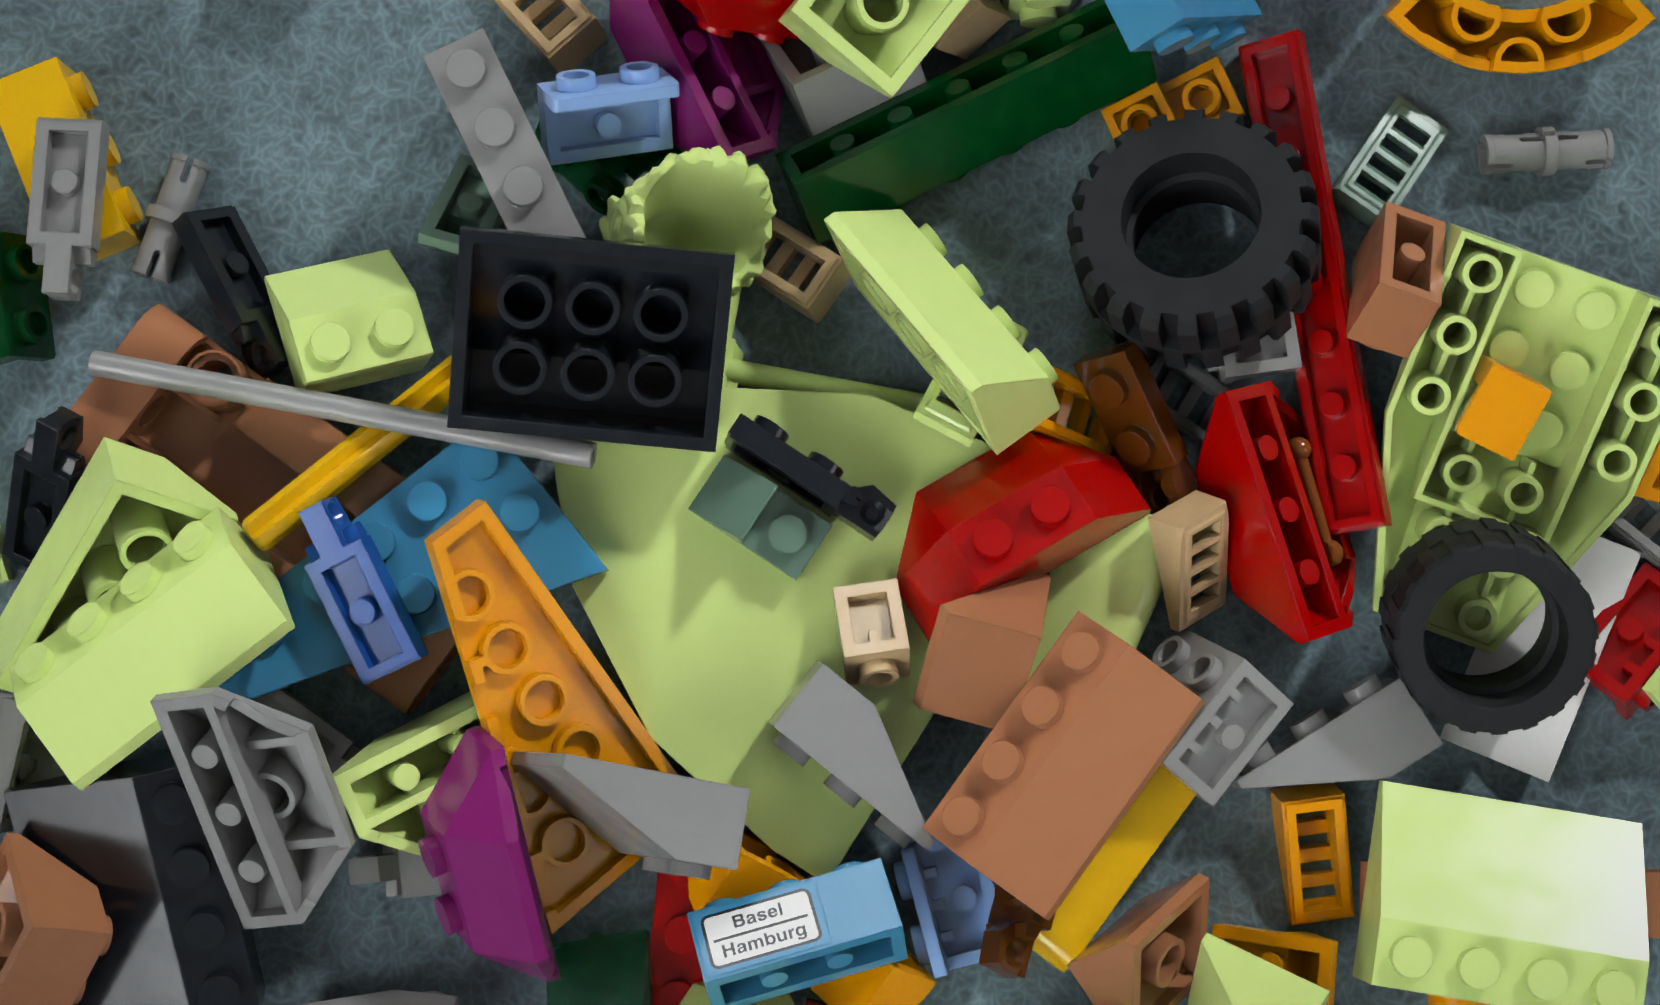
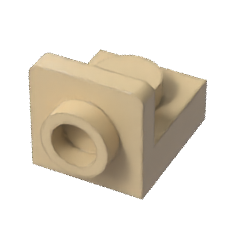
(872, 632)

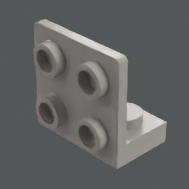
(1232, 723)

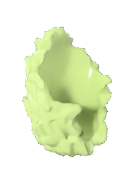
(699, 203)

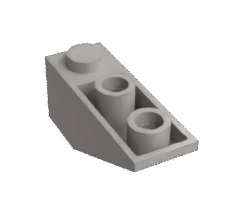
(846, 736)
(1361, 740)

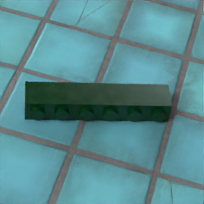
(964, 118)

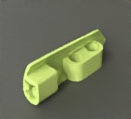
(1109, 583)

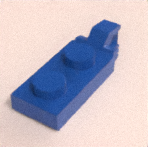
(359, 593)

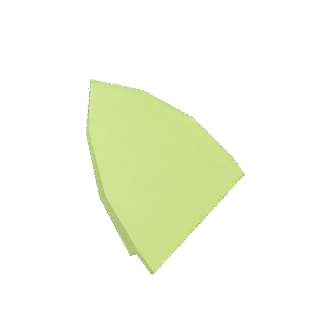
(721, 635)

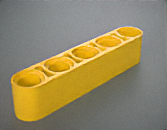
(1114, 869)

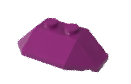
(724, 82)
(484, 860)

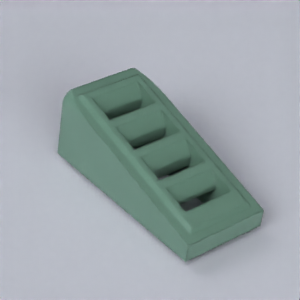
(1360, 201)

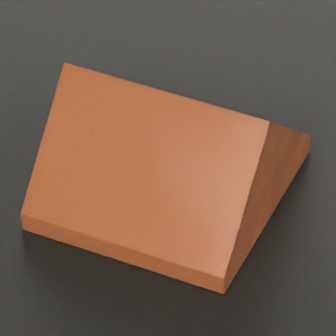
(983, 651)
(1149, 949)

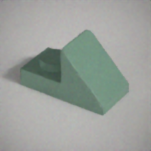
(460, 203)
(760, 517)

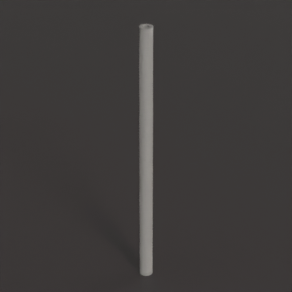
(333, 407)

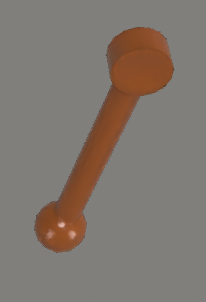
(1301, 451)

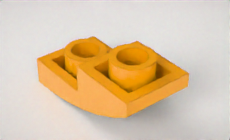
(1198, 88)

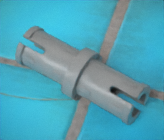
(1545, 151)
(172, 201)

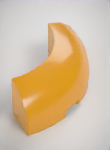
(1518, 40)
(759, 869)

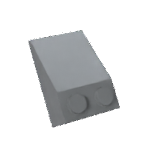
(667, 818)

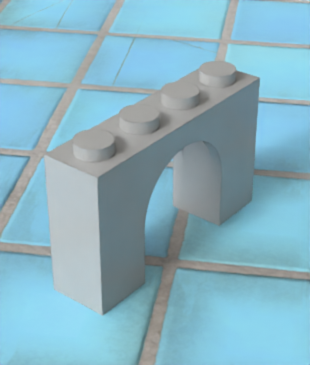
(501, 137)

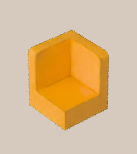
(1501, 408)

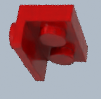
(1632, 644)

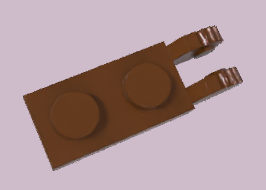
(1137, 423)

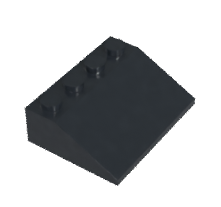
(589, 339)
(157, 883)

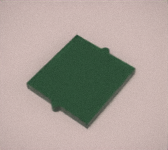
(604, 970)

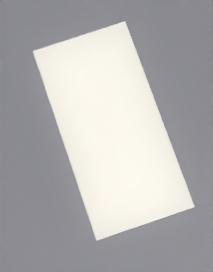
(1605, 575)

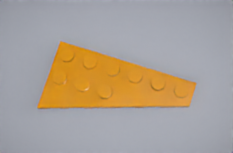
(536, 693)

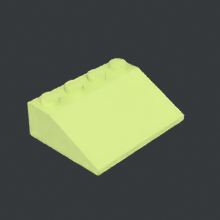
(1502, 902)

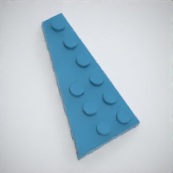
(398, 529)

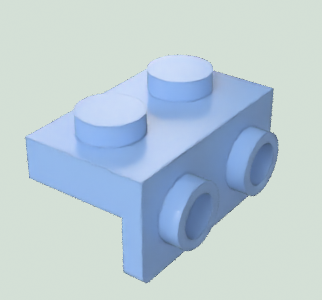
(606, 113)
(950, 904)

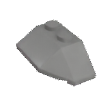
(259, 799)

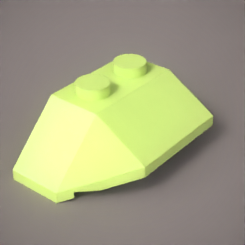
(398, 771)

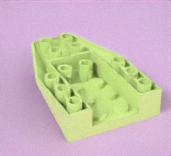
(1581, 460)

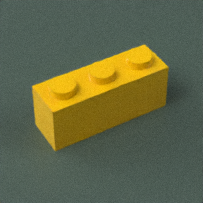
(58, 92)

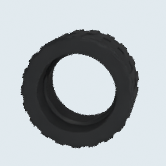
(1517, 694)

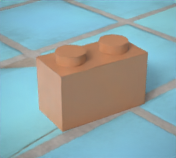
(1396, 280)

